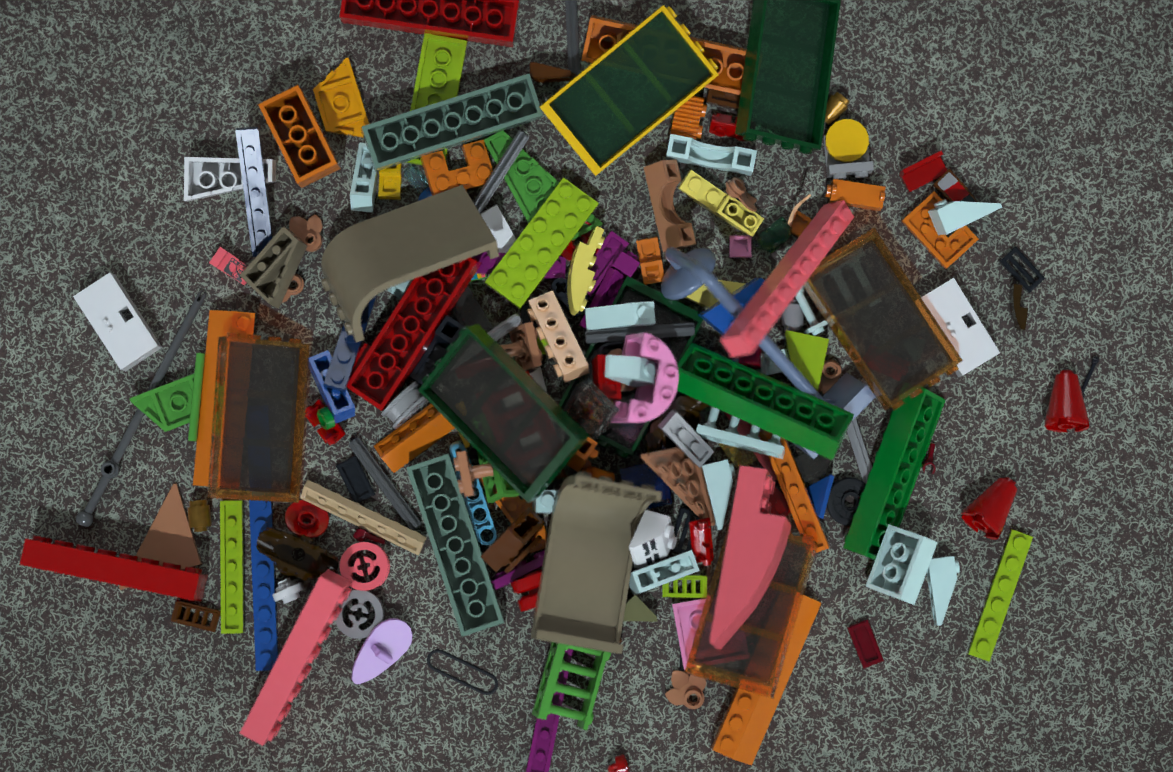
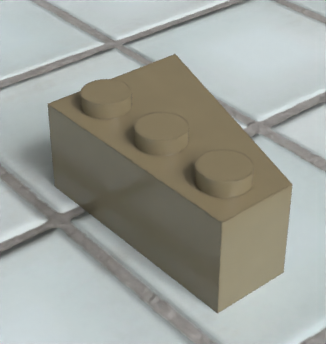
(275, 266)

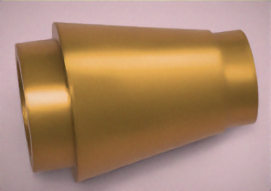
(835, 107)

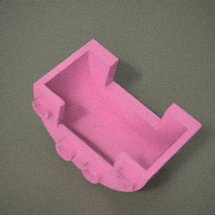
(655, 398)

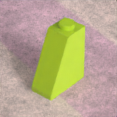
(807, 354)

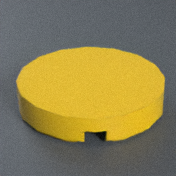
(846, 140)

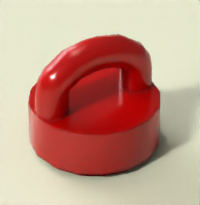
(620, 766)

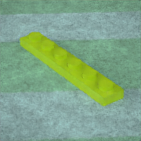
(232, 566)
(1000, 595)

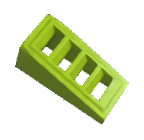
(703, 587)

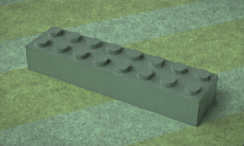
(451, 122)
(455, 545)

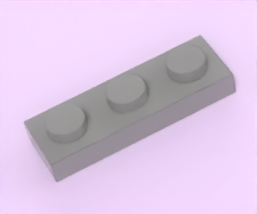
(686, 438)

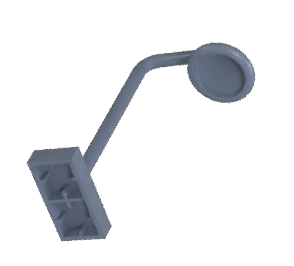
(695, 268)

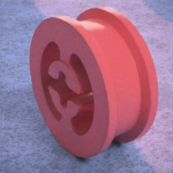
(382, 561)

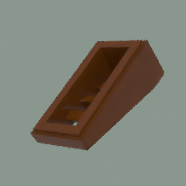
(545, 73)
(185, 621)

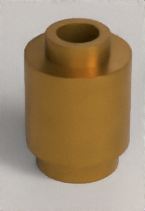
(199, 515)

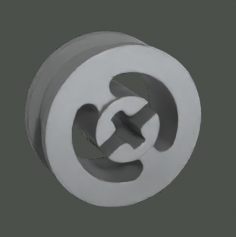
(404, 405)
(356, 631)

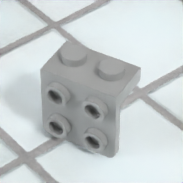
(840, 170)

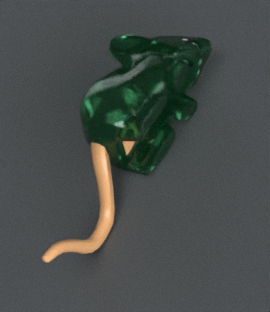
(778, 232)

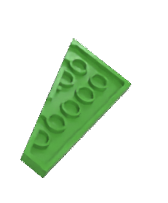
(529, 181)

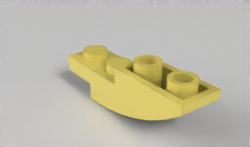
(720, 203)
(579, 276)

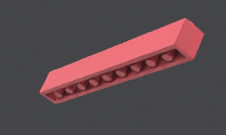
(787, 279)

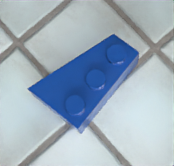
(719, 317)

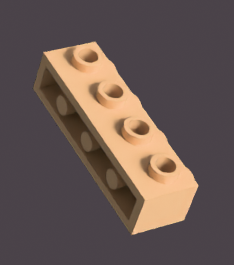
(558, 337)

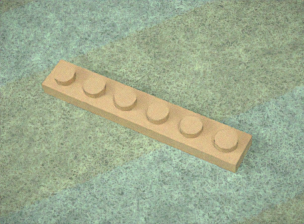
(363, 517)

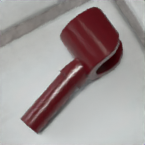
(930, 459)
(361, 534)

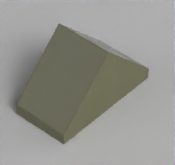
(637, 611)

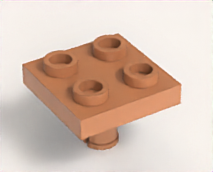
(524, 346)
(470, 472)

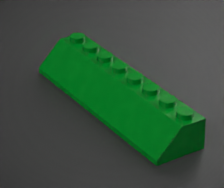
(762, 401)
(894, 472)

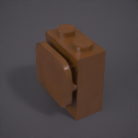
(514, 542)

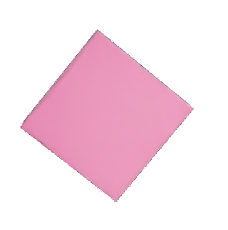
(740, 246)

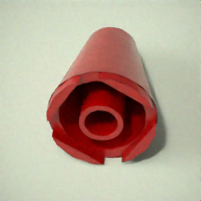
(1066, 404)
(991, 508)

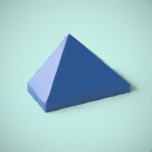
(819, 494)

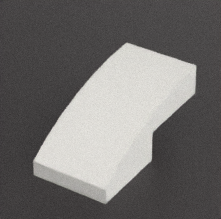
(499, 228)

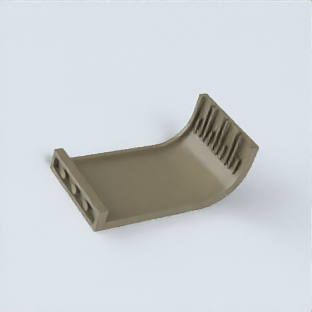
(401, 248)
(589, 562)

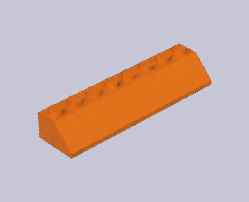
(729, 59)
(218, 326)
(752, 713)

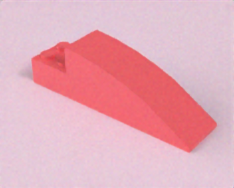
(751, 553)

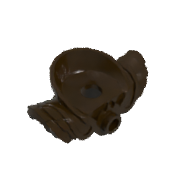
(687, 408)
(279, 546)

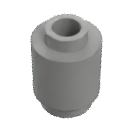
(793, 317)

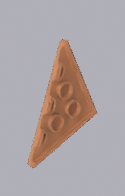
(683, 478)
(170, 536)

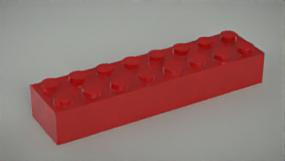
(468, 20)
(410, 332)
(109, 568)

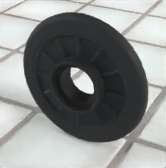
(838, 493)

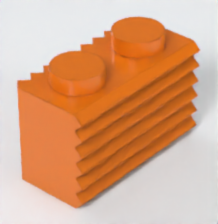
(687, 118)

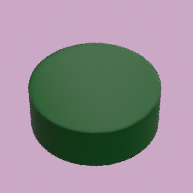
(325, 418)

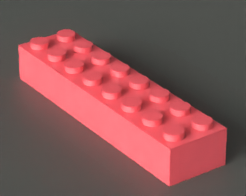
(296, 656)

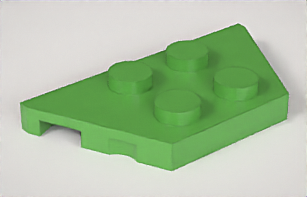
(168, 404)

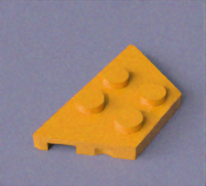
(341, 102)

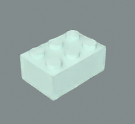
(901, 564)

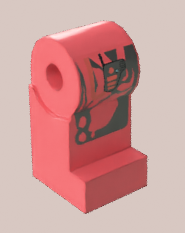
(228, 264)

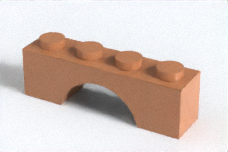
(662, 181)

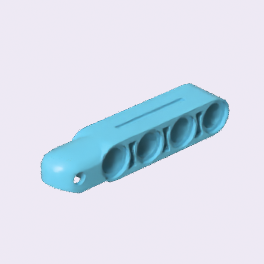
(480, 502)

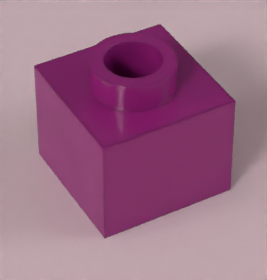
(626, 263)

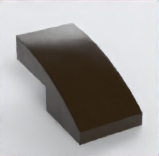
(1018, 313)

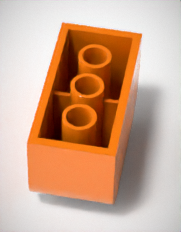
(299, 136)

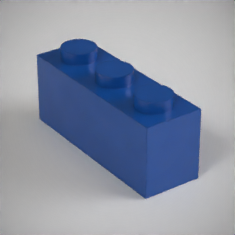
(337, 402)

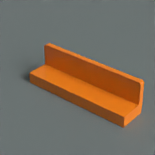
(413, 438)

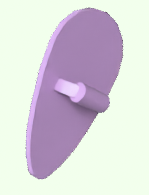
(381, 649)

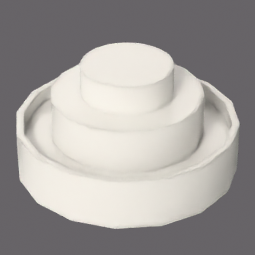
(288, 590)

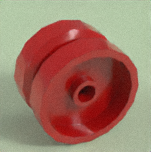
(530, 583)

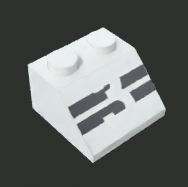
(652, 539)

